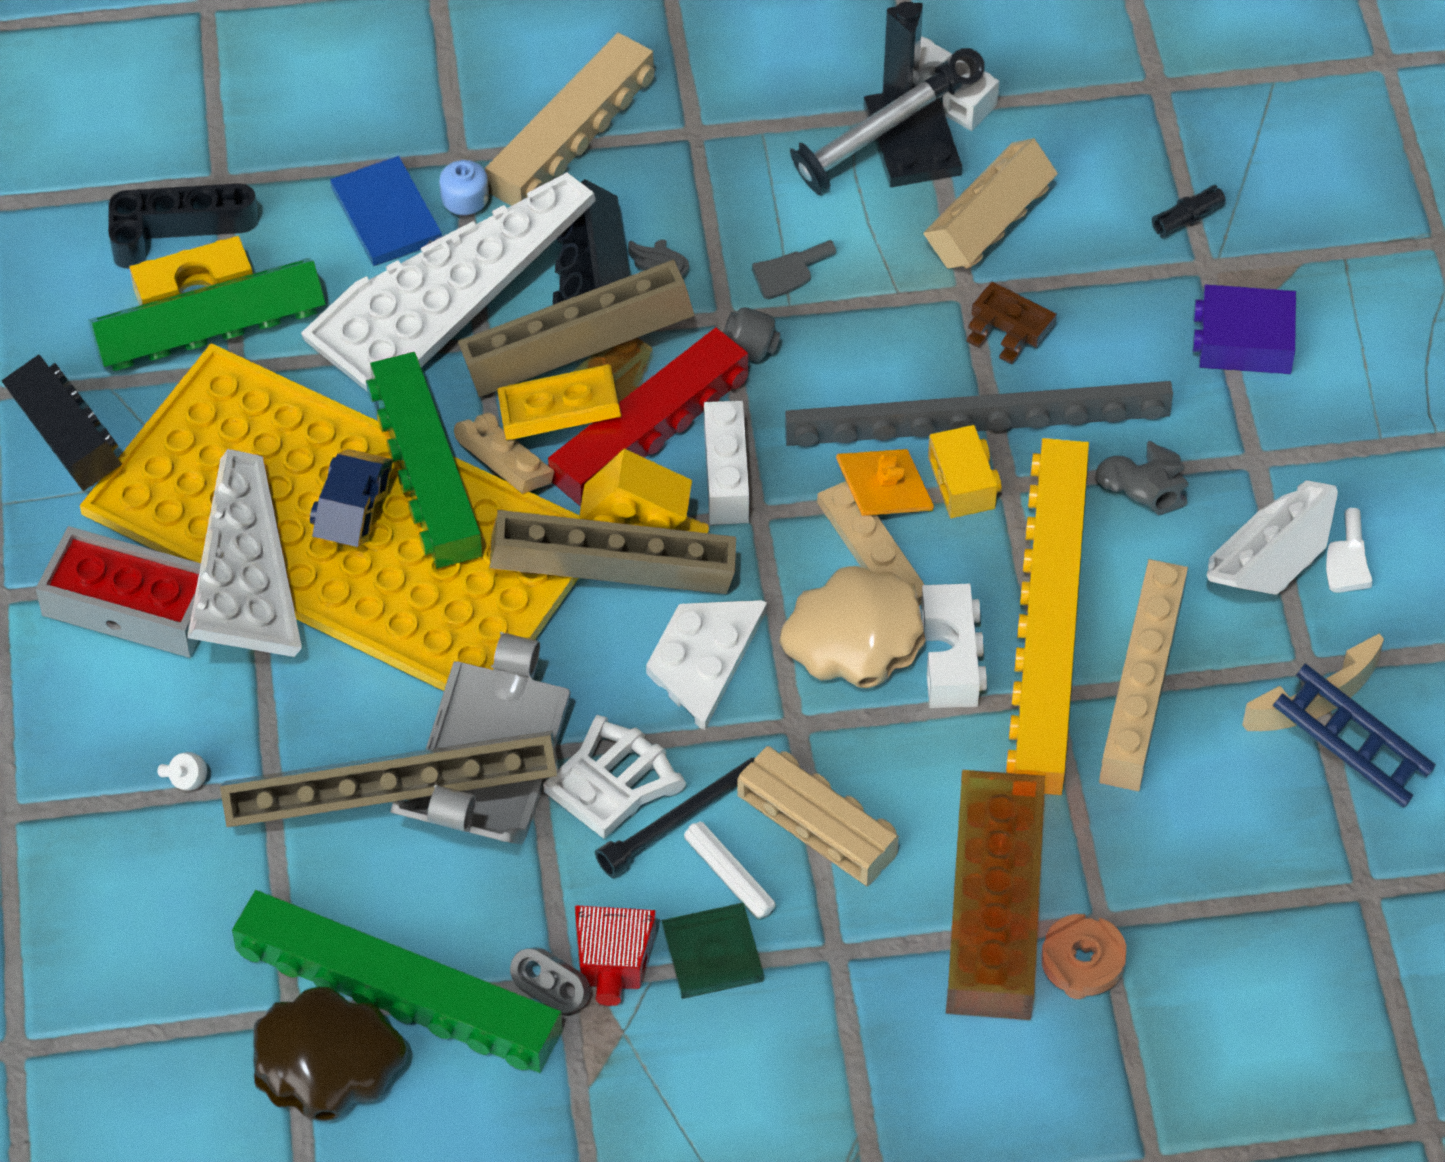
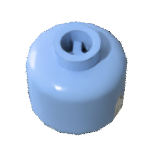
(464, 187)

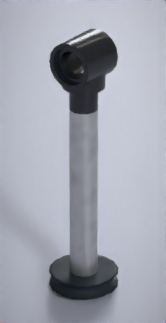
(814, 165)

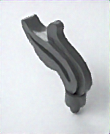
(649, 257)

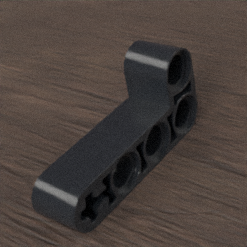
(176, 213)

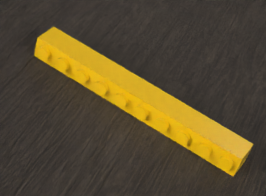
(1051, 612)

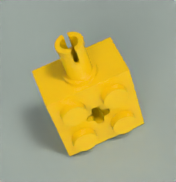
(639, 494)

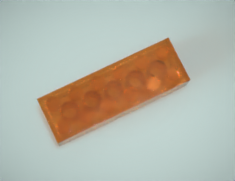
(996, 895)

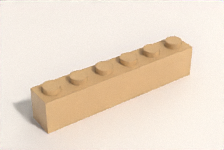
(571, 119)
(1143, 675)

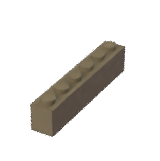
(576, 328)
(612, 552)

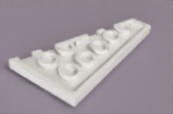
(242, 574)

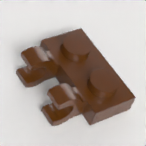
(1012, 313)

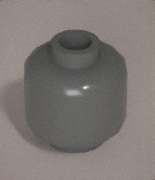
(752, 332)

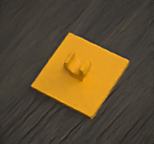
(884, 482)

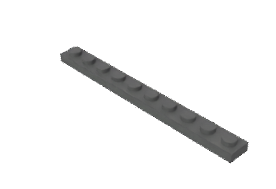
(986, 412)

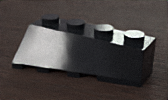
(592, 248)

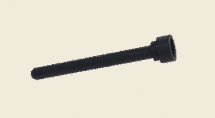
(615, 856)

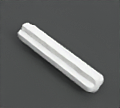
(729, 870)

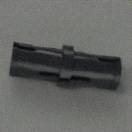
(1188, 211)

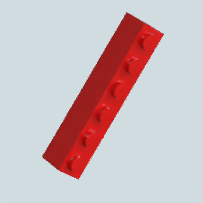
(653, 411)

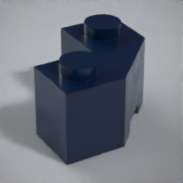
(349, 497)

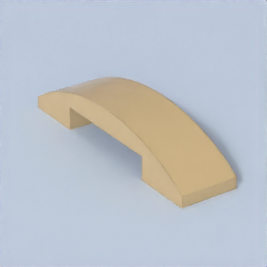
(1357, 668)

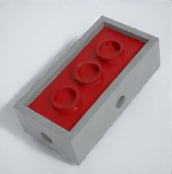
(121, 590)

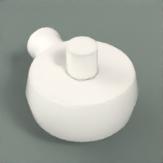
(185, 771)

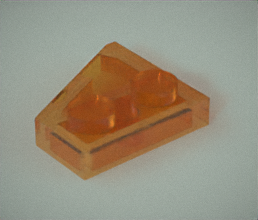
(627, 362)

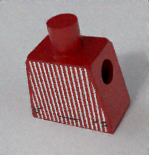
(614, 948)

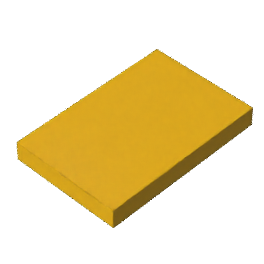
(558, 402)

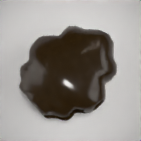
(325, 1053)

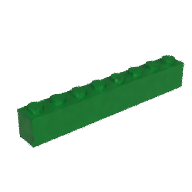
(398, 981)

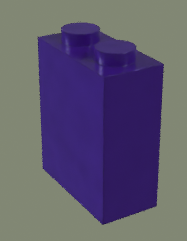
(1245, 329)

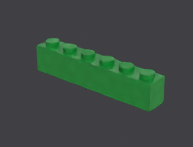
(207, 312)
(425, 460)

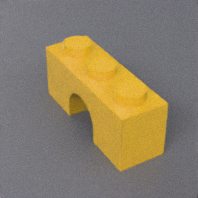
(191, 267)

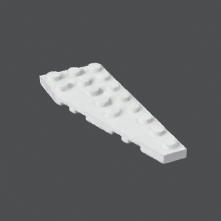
(445, 286)

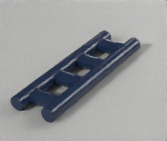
(1360, 759)

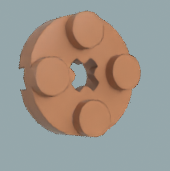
(1082, 977)

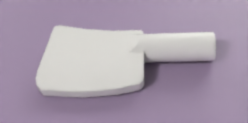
(1347, 560)

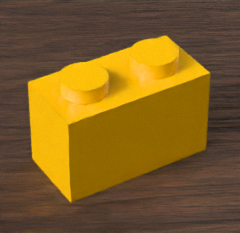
(963, 471)

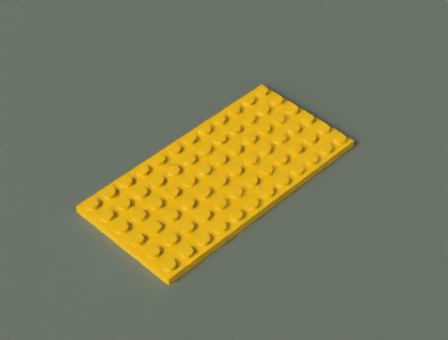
(370, 596)

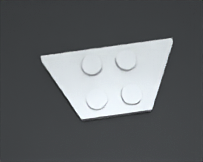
(703, 652)

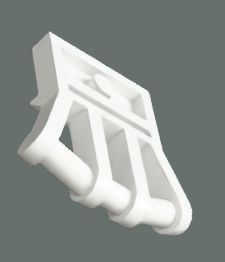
(598, 796)

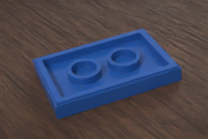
(385, 210)

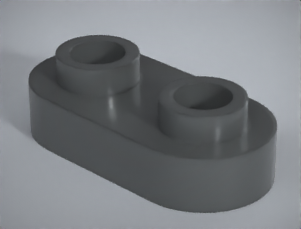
(551, 982)

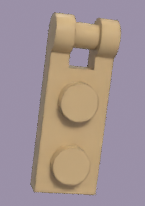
(505, 457)

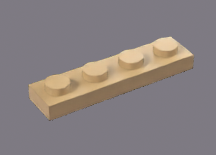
(866, 536)

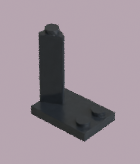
(922, 144)

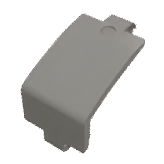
(490, 706)

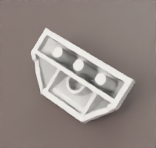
(1277, 541)

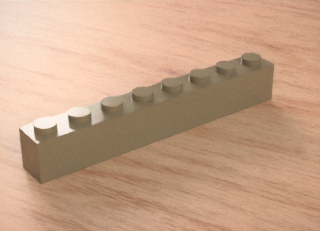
(389, 778)

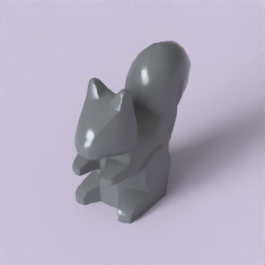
(1148, 483)

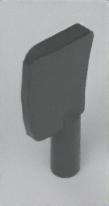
(790, 271)

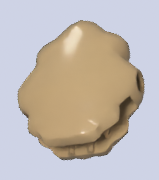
(855, 627)

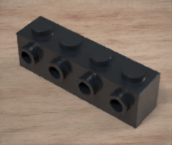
(62, 422)

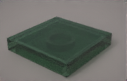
(712, 950)

